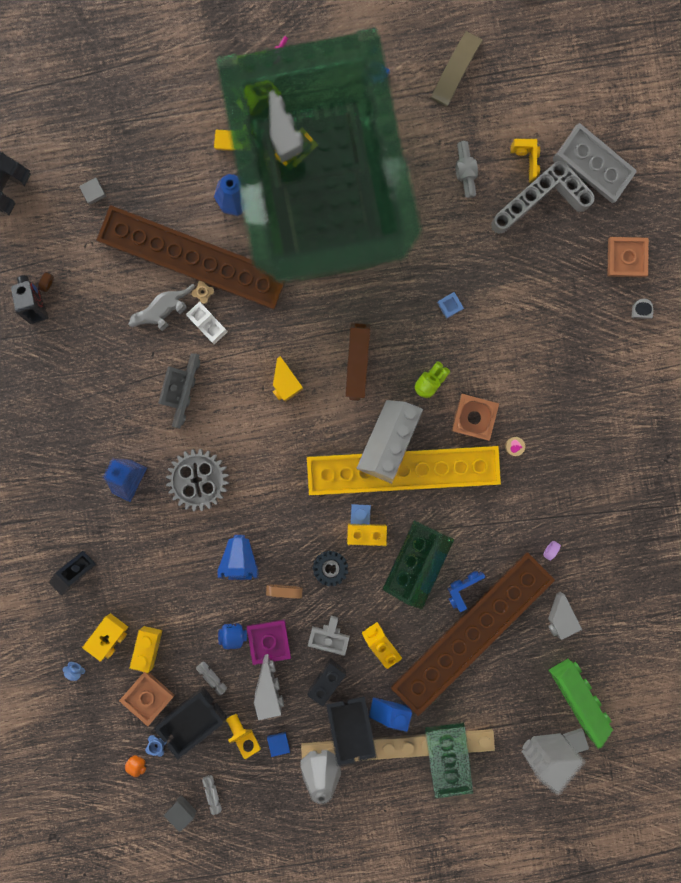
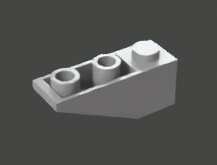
(283, 136)
(266, 697)

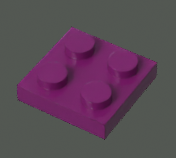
(268, 639)

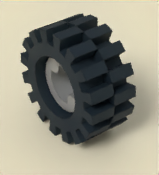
(330, 579)

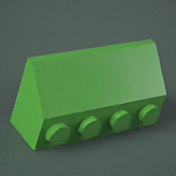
(582, 702)

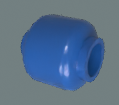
(232, 636)

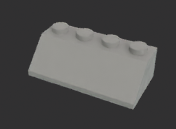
(389, 440)
(552, 759)

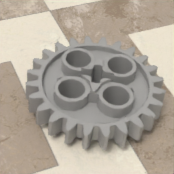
(180, 482)

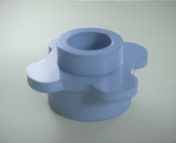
(73, 671)
(155, 751)

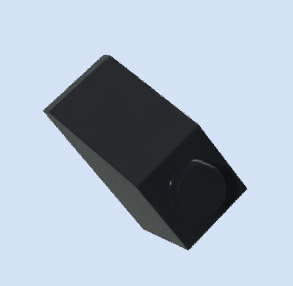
(71, 573)

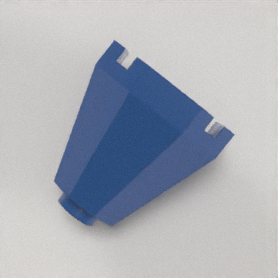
(229, 195)
(238, 560)

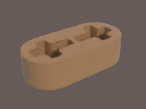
(284, 591)

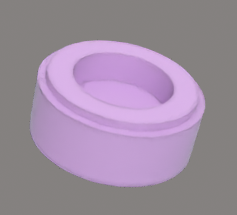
(551, 550)

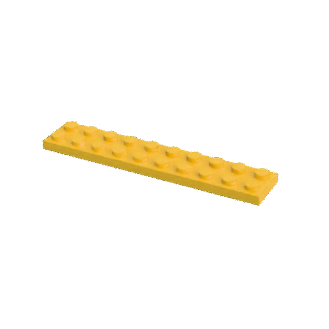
(417, 471)

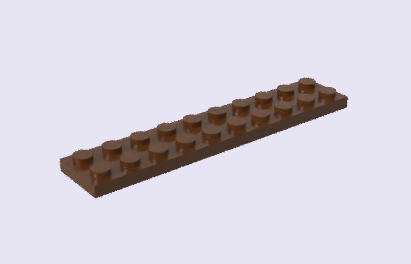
(188, 257)
(472, 633)

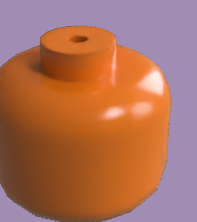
(135, 766)

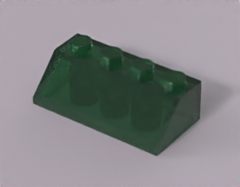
(418, 565)

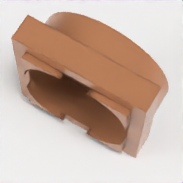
(487, 412)

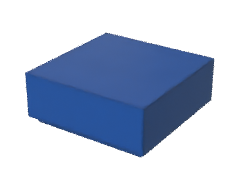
(278, 744)

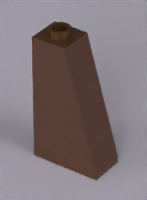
(357, 361)

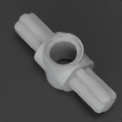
(466, 169)

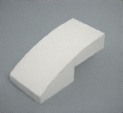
(206, 323)

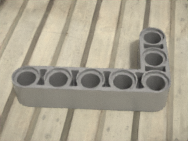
(538, 193)

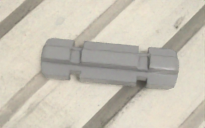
(211, 678)
(211, 794)

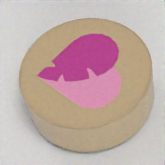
(515, 446)

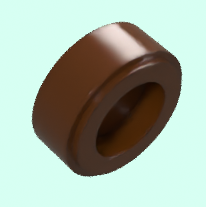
(45, 282)

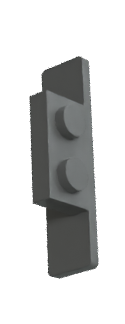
(177, 389)

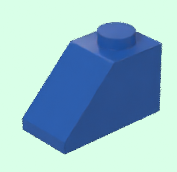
(390, 714)

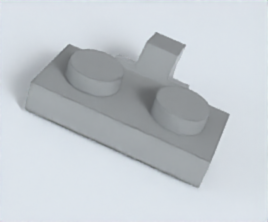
(329, 638)

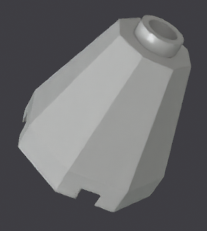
(320, 775)

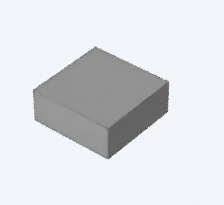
(92, 191)
(577, 740)

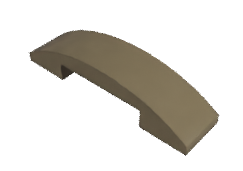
(456, 68)

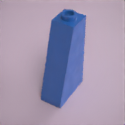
(124, 477)

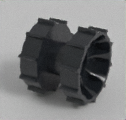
(11, 171)

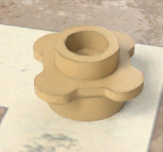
(208, 291)

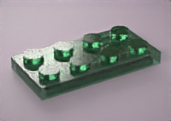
(449, 760)

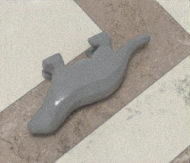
(161, 308)

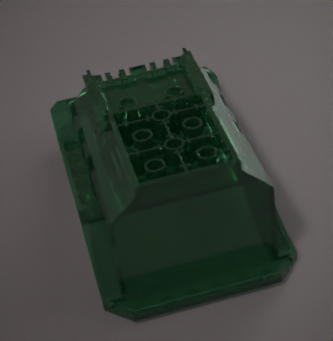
(350, 190)

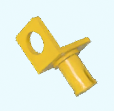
(240, 735)

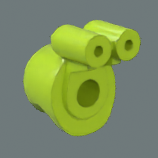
(430, 382)

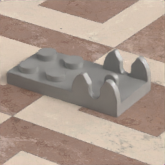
(595, 163)

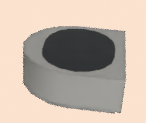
(642, 309)

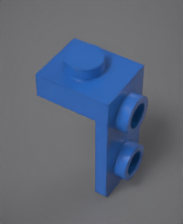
(456, 600)

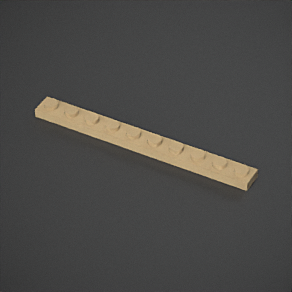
(409, 745)

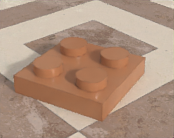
(628, 257)
(146, 698)

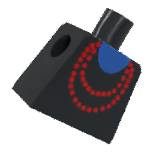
(28, 301)

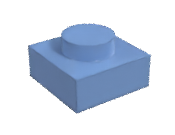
(450, 305)
(360, 514)

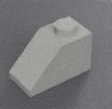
(562, 618)

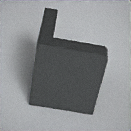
(180, 813)

